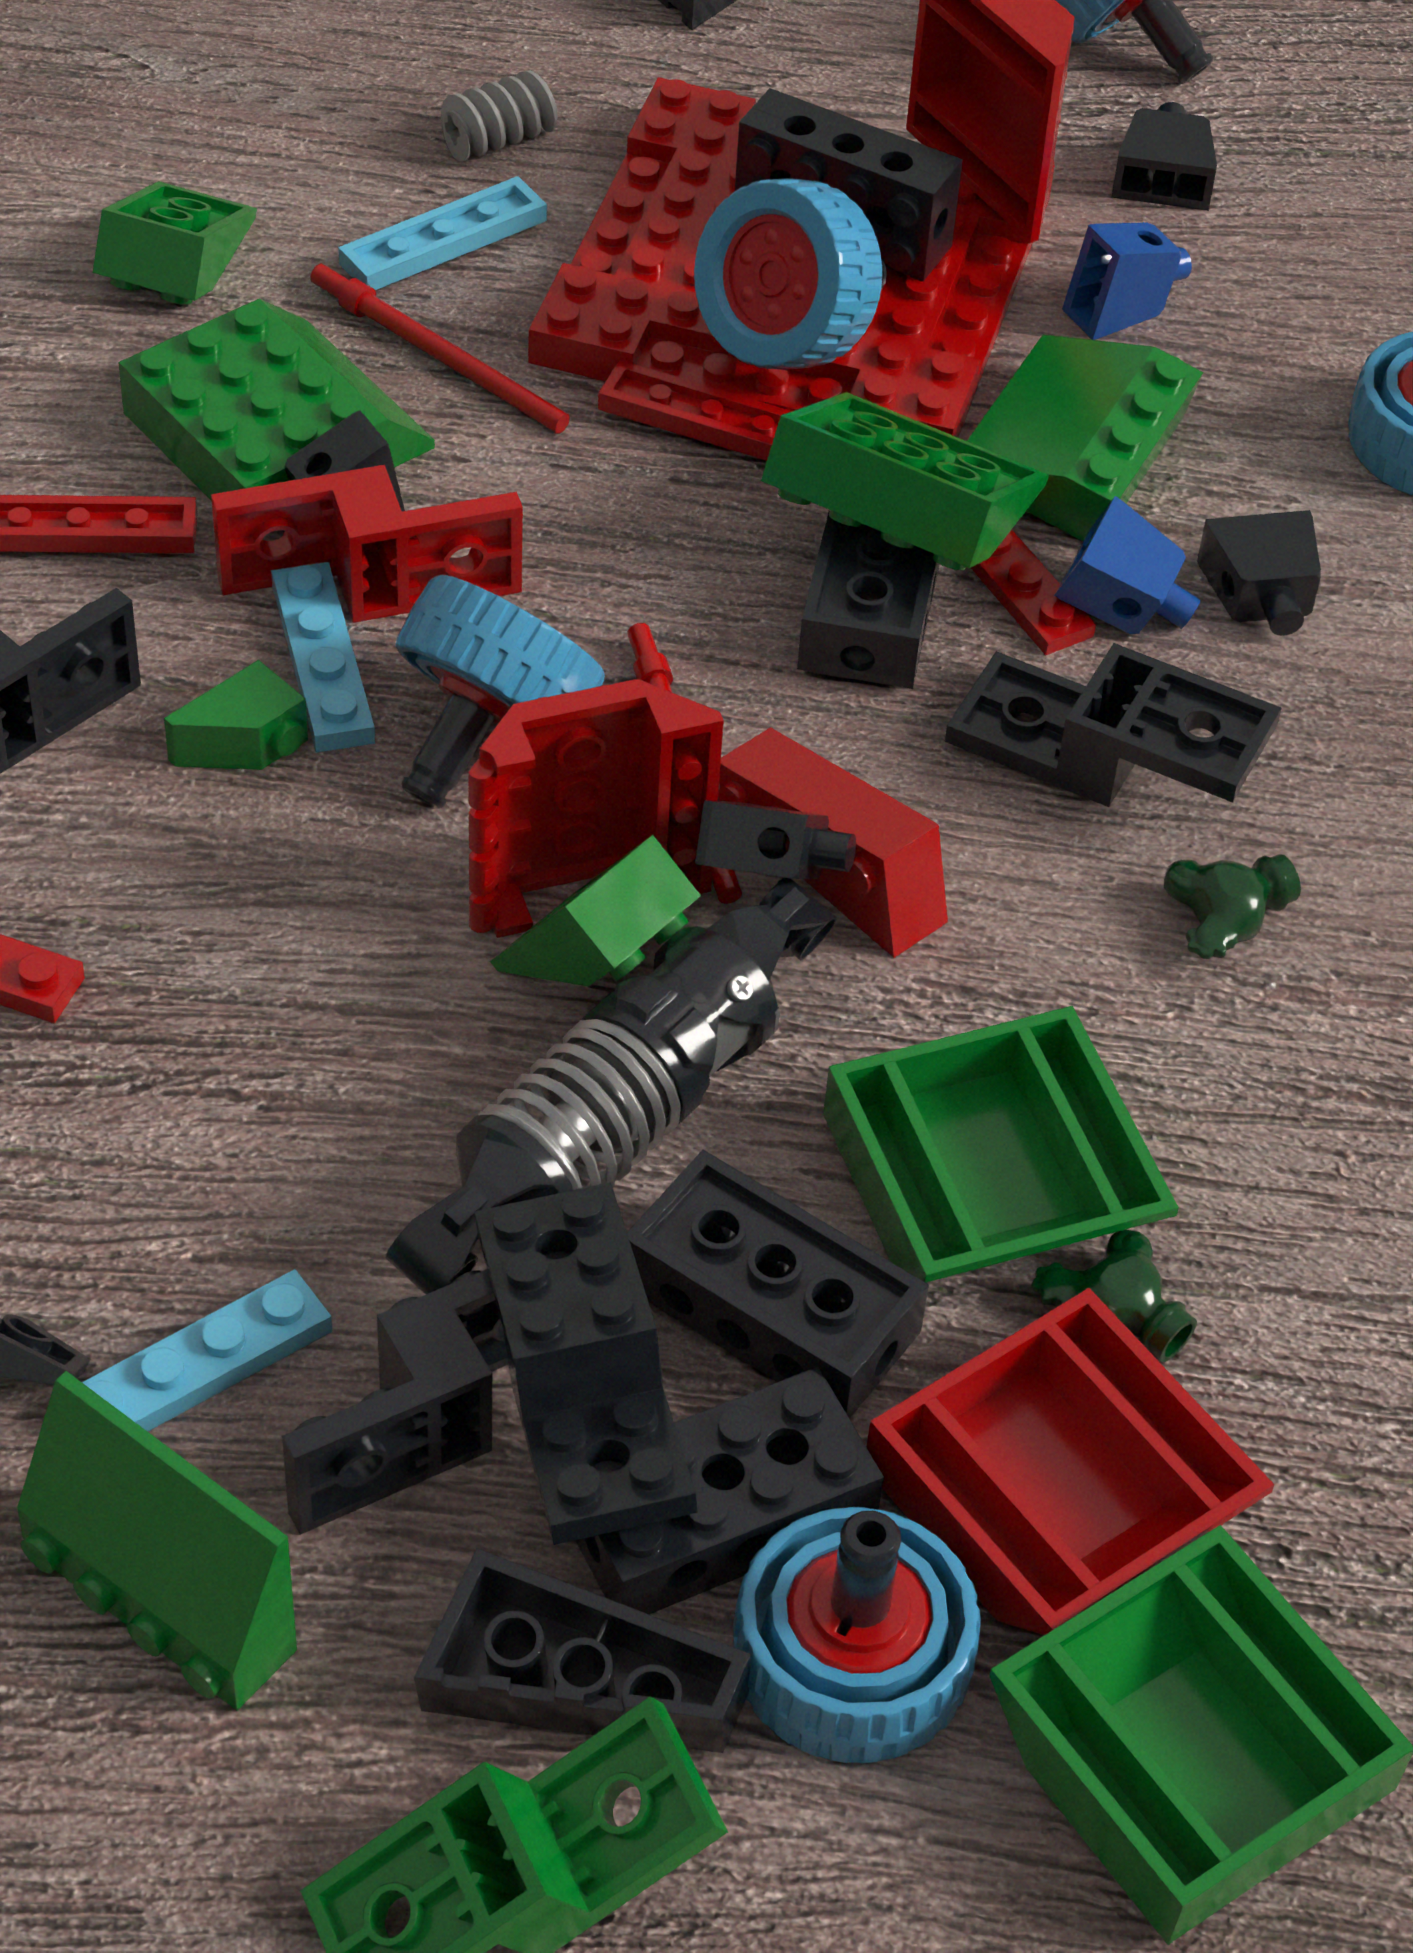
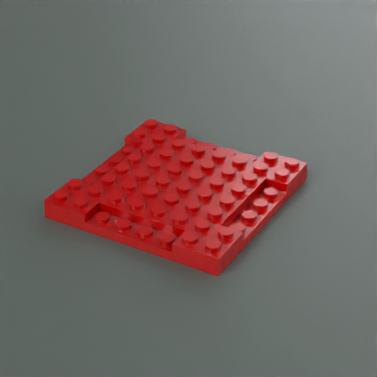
(637, 300)

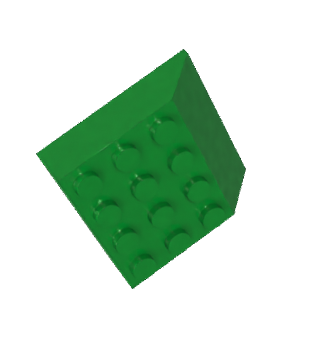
(251, 394)
(992, 1146)
(1197, 1732)

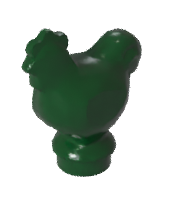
(1230, 898)
(1129, 1288)

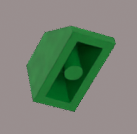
(238, 723)

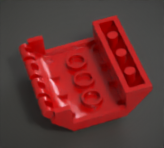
(579, 786)

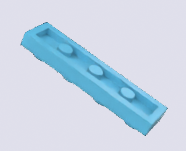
(443, 233)
(323, 657)
(214, 1352)

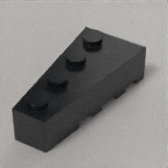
(573, 1660)

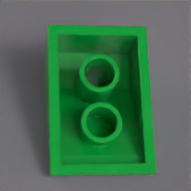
(170, 241)
(605, 921)

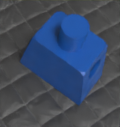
(1123, 277)
(1127, 573)

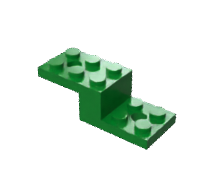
(521, 1856)

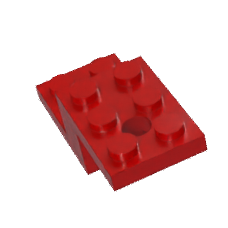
(370, 544)

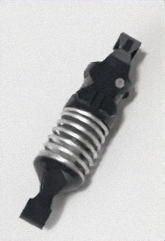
(623, 1075)

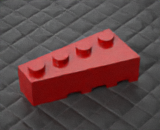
(897, 867)

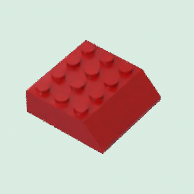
(993, 95)
(1061, 1465)

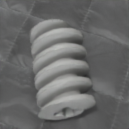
(497, 114)

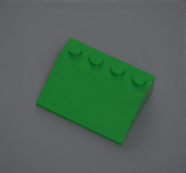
(1089, 420)
(900, 478)
(157, 1546)

